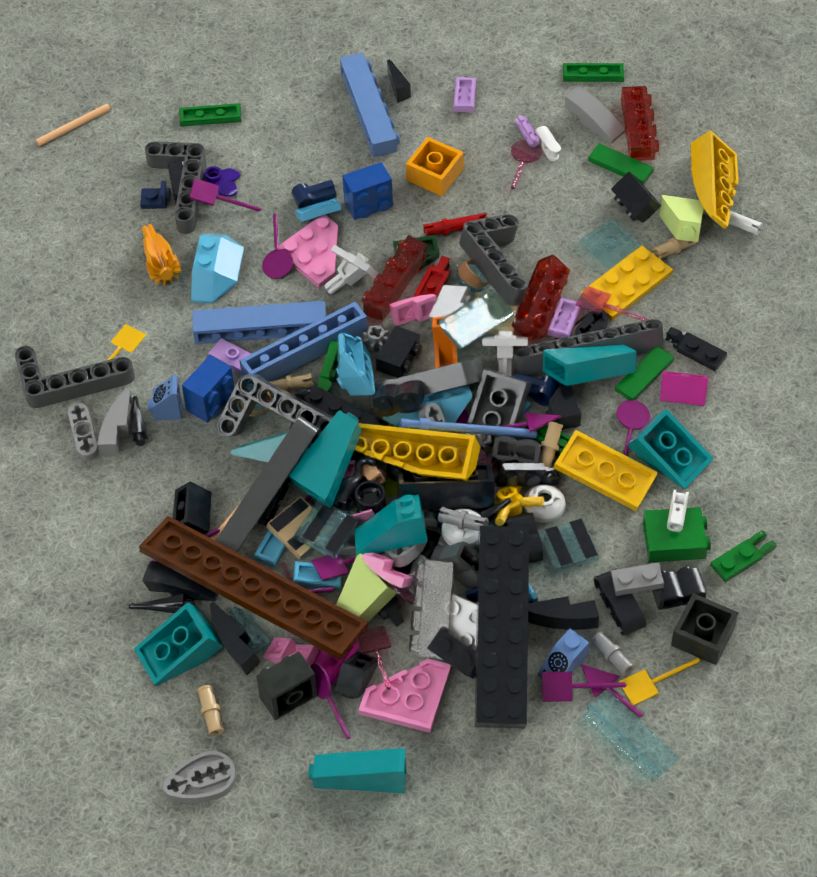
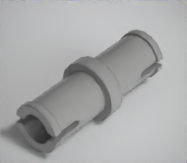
(461, 519)
(613, 653)

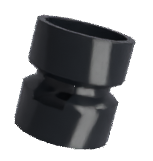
(370, 496)

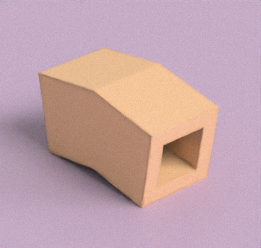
(372, 474)

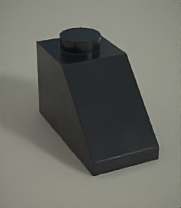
(565, 404)
(356, 675)

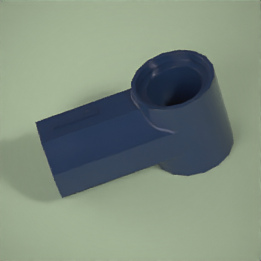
(309, 195)
(541, 389)

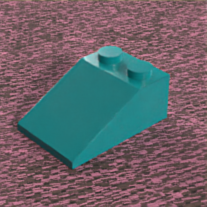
(262, 449)
(670, 449)
(393, 527)
(178, 644)

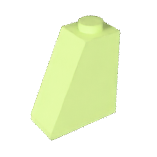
(682, 217)
(365, 591)

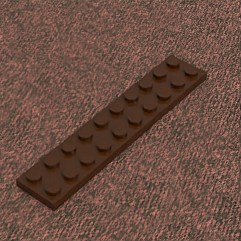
(254, 587)

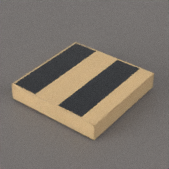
(286, 525)

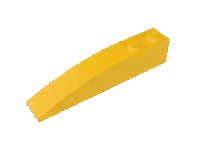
(714, 176)
(421, 450)

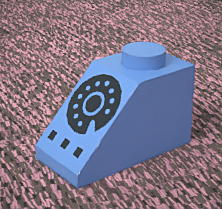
(166, 400)
(566, 654)

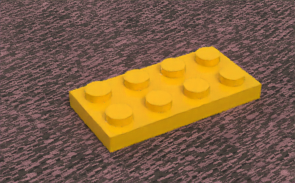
(632, 279)
(605, 470)

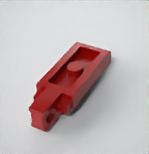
(434, 278)

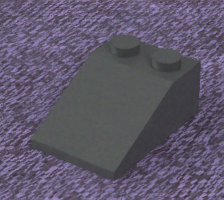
(499, 400)

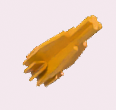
(160, 260)

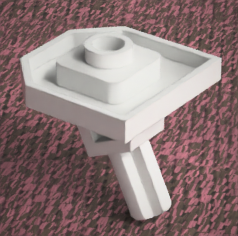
(350, 270)
(505, 343)

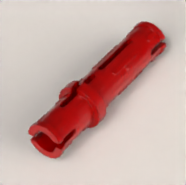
(451, 225)

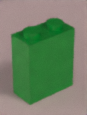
(675, 546)

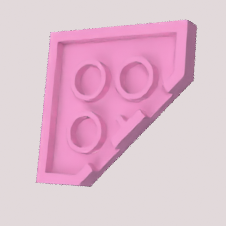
(312, 250)
(412, 696)

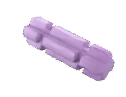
(527, 131)

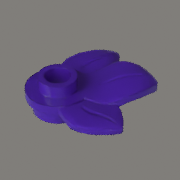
(223, 178)

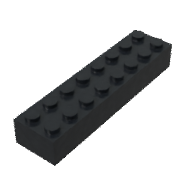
(502, 627)

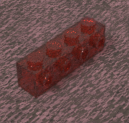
(638, 123)
(395, 278)
(541, 298)

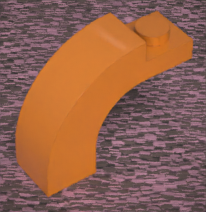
(444, 349)

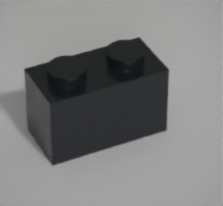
(635, 197)
(398, 351)
(193, 507)

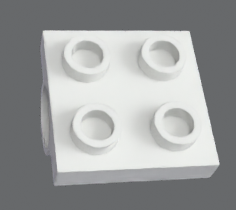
(463, 620)

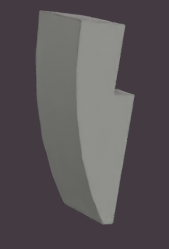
(593, 114)
(115, 424)

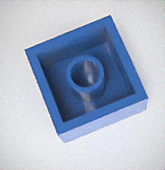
(368, 190)
(208, 389)

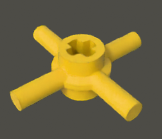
(516, 504)

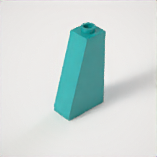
(588, 363)
(326, 461)
(361, 771)

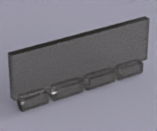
(435, 604)

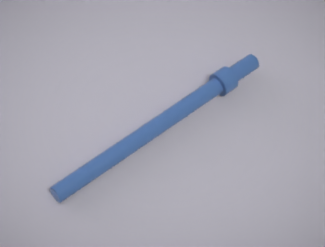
(426, 424)

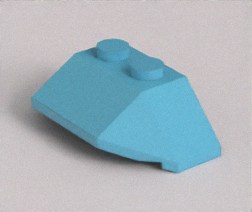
(215, 267)
(354, 366)
(450, 401)

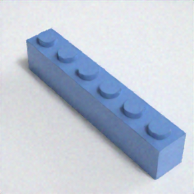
(368, 105)
(254, 321)
(304, 344)

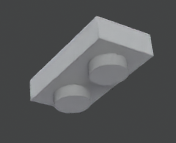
(637, 579)

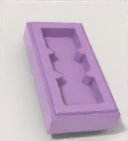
(464, 94)
(564, 319)
(229, 354)

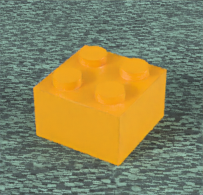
(434, 166)

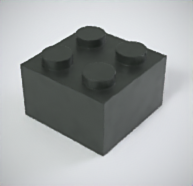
(704, 629)
(286, 685)

